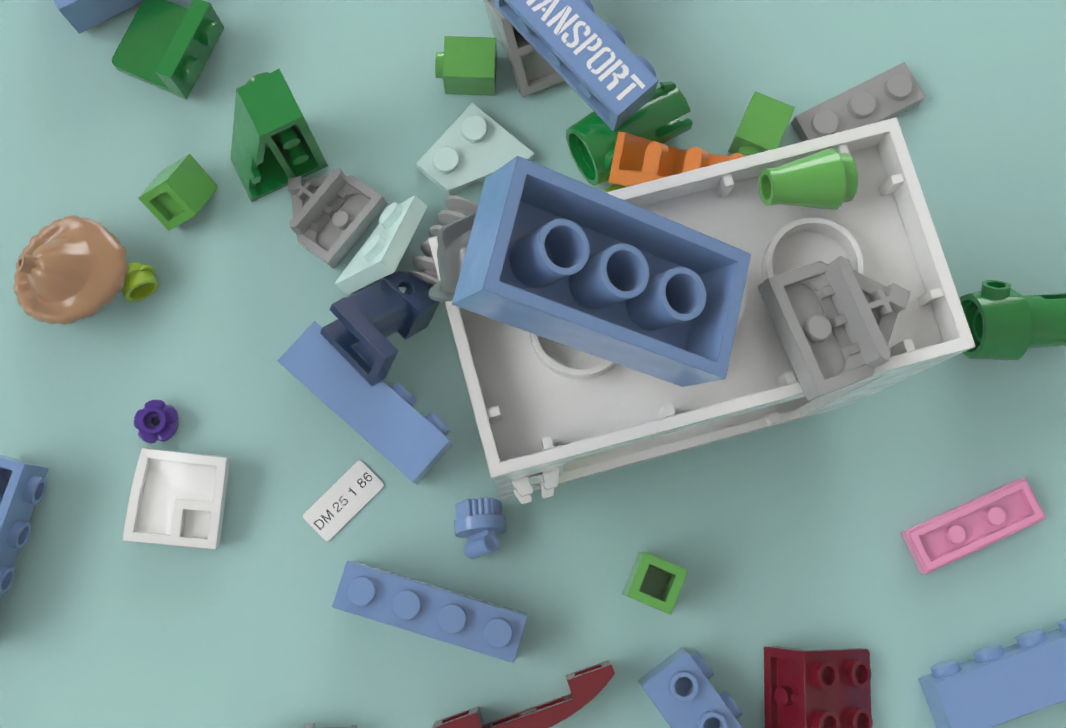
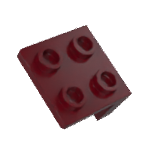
(817, 688)

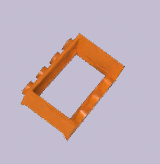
(644, 160)

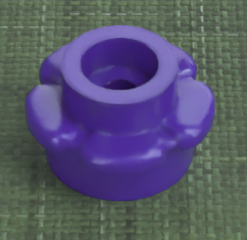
(164, 430)

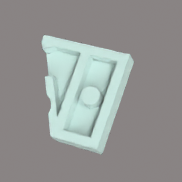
(470, 152)
(384, 246)

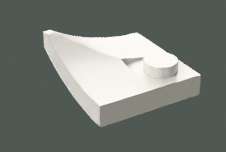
(177, 499)

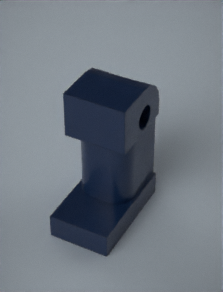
(375, 314)

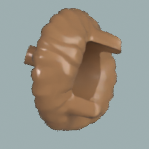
(69, 271)

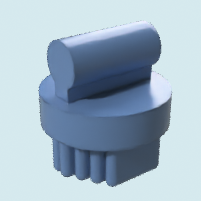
(480, 523)

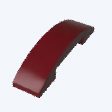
(583, 686)

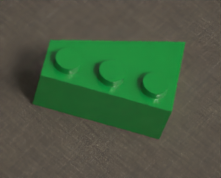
(271, 136)

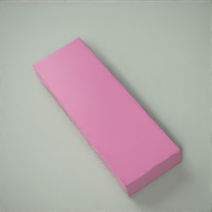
(973, 525)

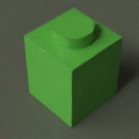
(468, 65)
(761, 125)
(655, 582)

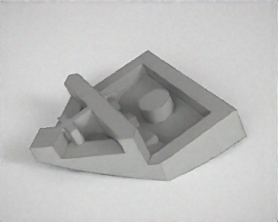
(332, 213)
(832, 323)

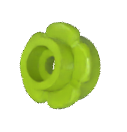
(139, 282)

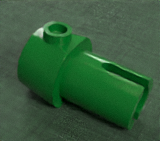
(594, 143)
(1010, 323)

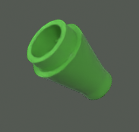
(813, 181)

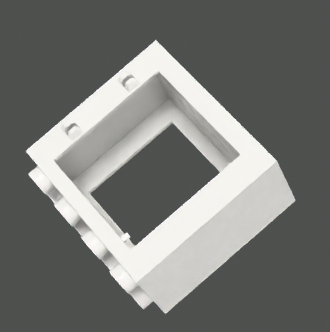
(570, 415)

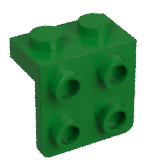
(169, 44)

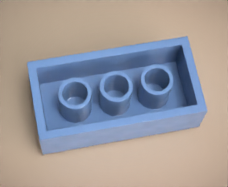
(602, 275)

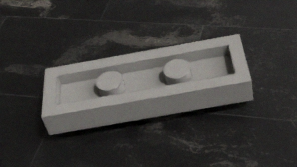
(861, 105)

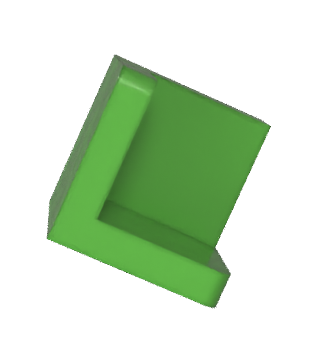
(178, 192)

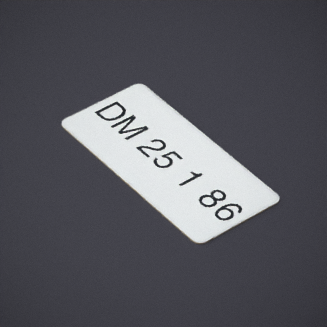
(343, 500)

